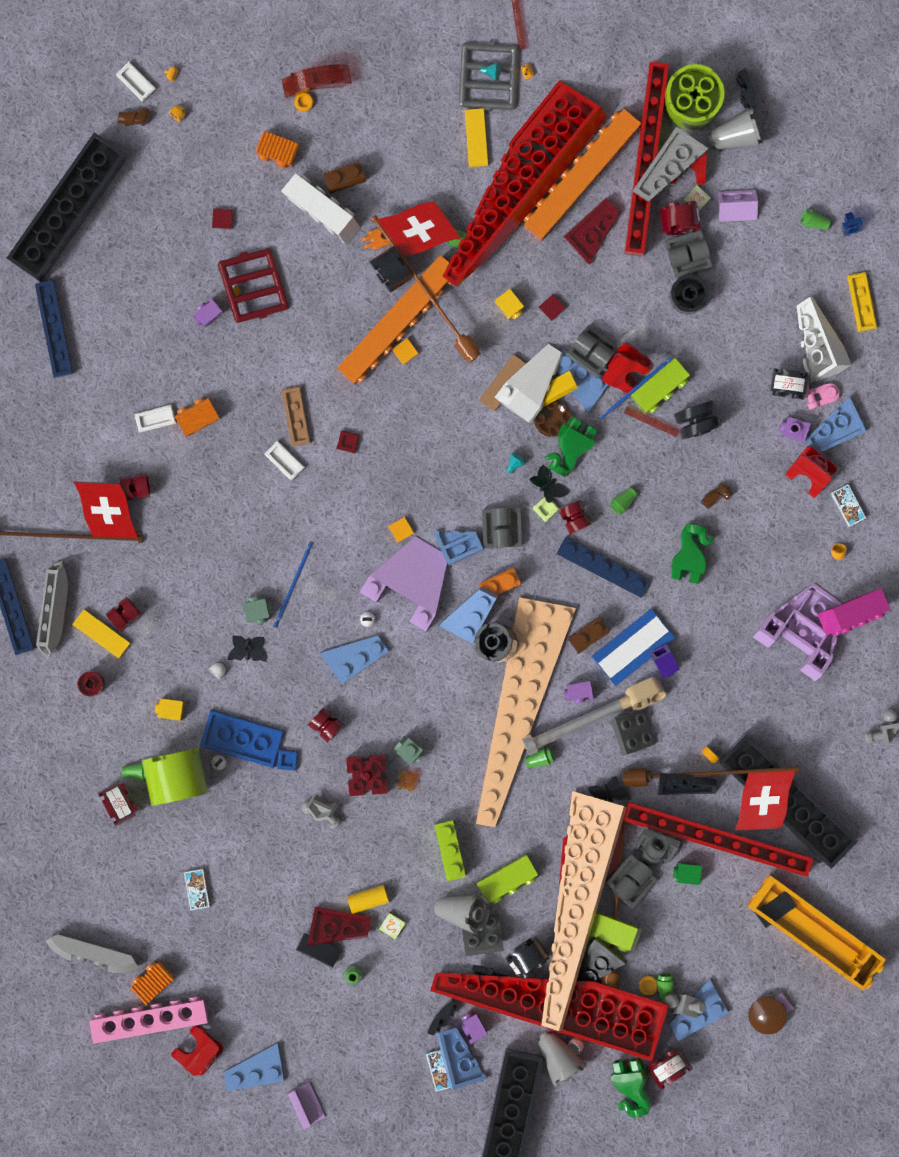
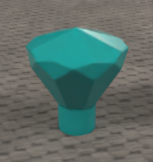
(493, 70)
(515, 462)

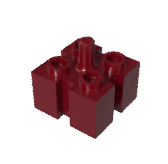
(367, 775)

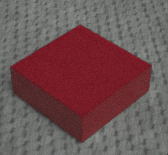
(222, 219)
(551, 307)
(347, 441)

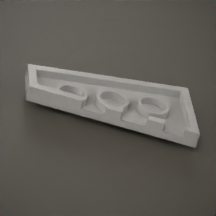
(670, 162)

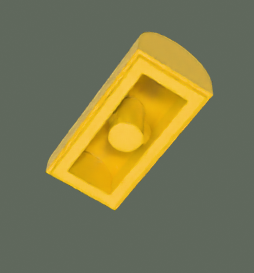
(367, 899)

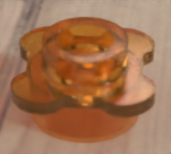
(402, 784)

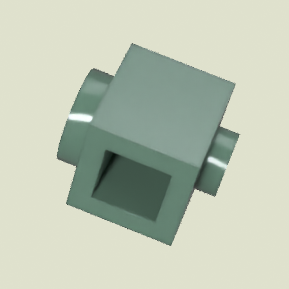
(257, 609)
(409, 750)

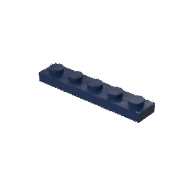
(53, 329)
(603, 567)
(13, 612)

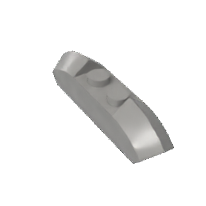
(52, 608)
(118, 960)

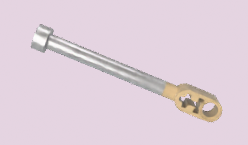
(637, 696)

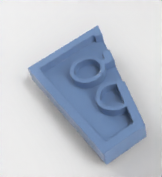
(684, 1025)
(256, 1071)

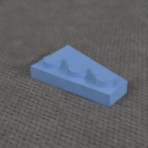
(589, 386)
(837, 428)
(470, 615)
(354, 657)
(457, 1059)

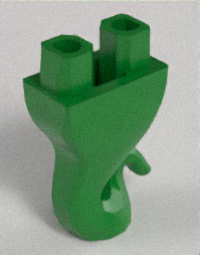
(571, 445)
(690, 556)
(632, 1083)

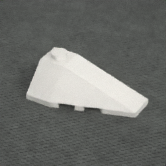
(824, 349)
(527, 387)

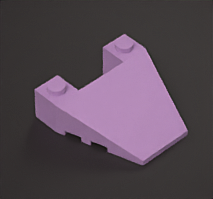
(416, 574)
(801, 626)

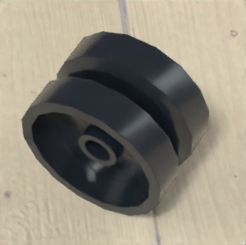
(697, 419)

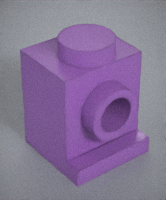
(207, 313)
(800, 435)
(579, 692)
(473, 1027)

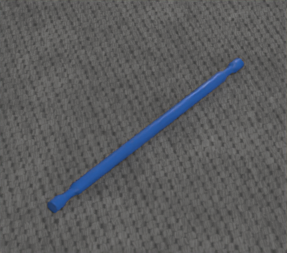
(636, 388)
(293, 584)

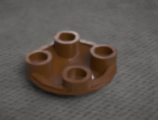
(551, 418)
(767, 1015)

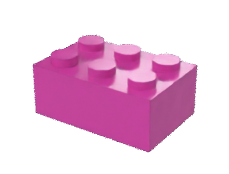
(854, 613)

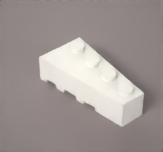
(321, 208)

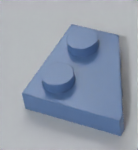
(458, 545)

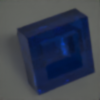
(851, 224)

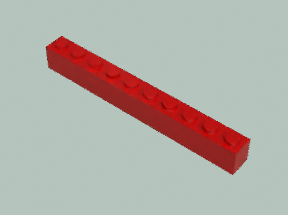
(646, 153)
(717, 839)

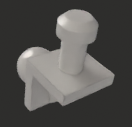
(887, 731)
(321, 811)
(685, 1005)

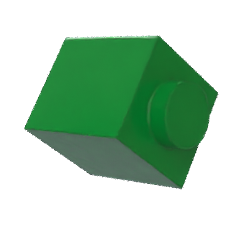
(687, 873)

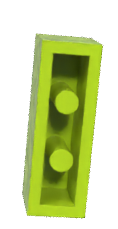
(660, 386)
(450, 850)
(507, 879)
(615, 932)

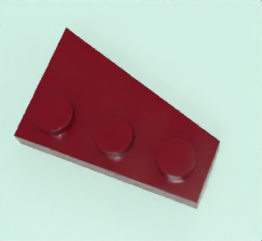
(591, 230)
(337, 926)

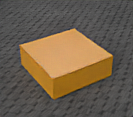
(405, 351)
(401, 529)

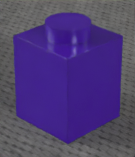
(664, 661)

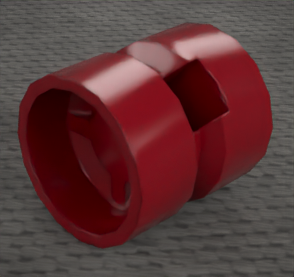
(141, 486)
(574, 517)
(123, 614)
(91, 683)
(325, 724)

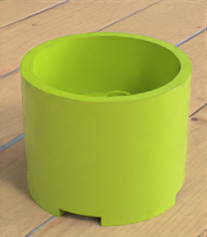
(679, 102)
(175, 776)

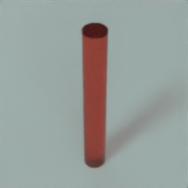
(518, 24)
(650, 421)

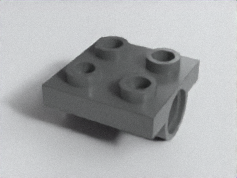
(688, 254)
(592, 351)
(502, 527)
(632, 732)
(656, 847)
(631, 880)
(486, 941)

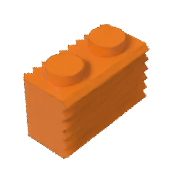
(277, 149)
(197, 417)
(501, 582)
(152, 982)

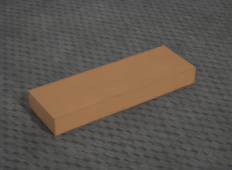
(511, 367)
(296, 416)

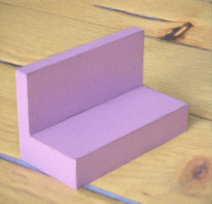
(738, 205)
(306, 1105)

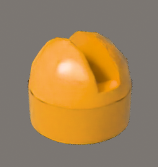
(178, 112)
(838, 551)

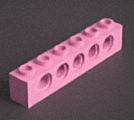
(101, 1033)

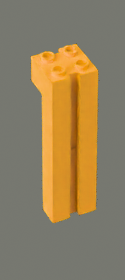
(821, 936)

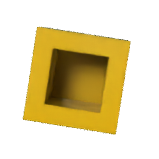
(509, 305)
(169, 709)

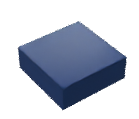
(287, 760)

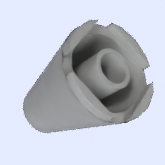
(738, 132)
(464, 911)
(559, 1058)

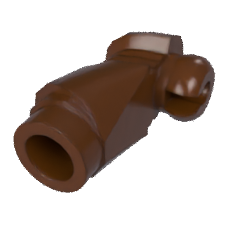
(134, 117)
(714, 496)

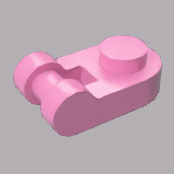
(828, 394)

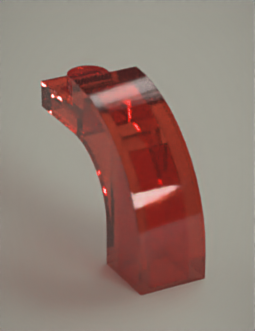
(316, 78)

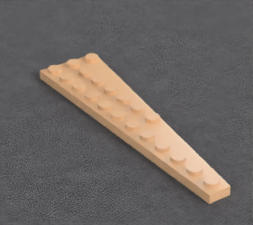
(540, 634)
(587, 860)

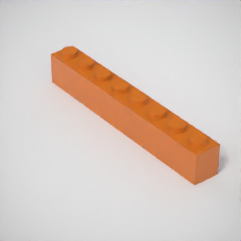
(584, 172)
(394, 323)

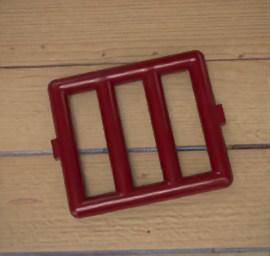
(234, 300)

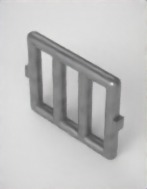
(466, 65)

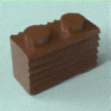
(344, 177)
(588, 635)

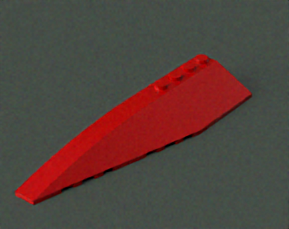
(560, 121)
(594, 1013)

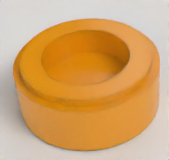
(303, 102)
(710, 755)
(648, 985)

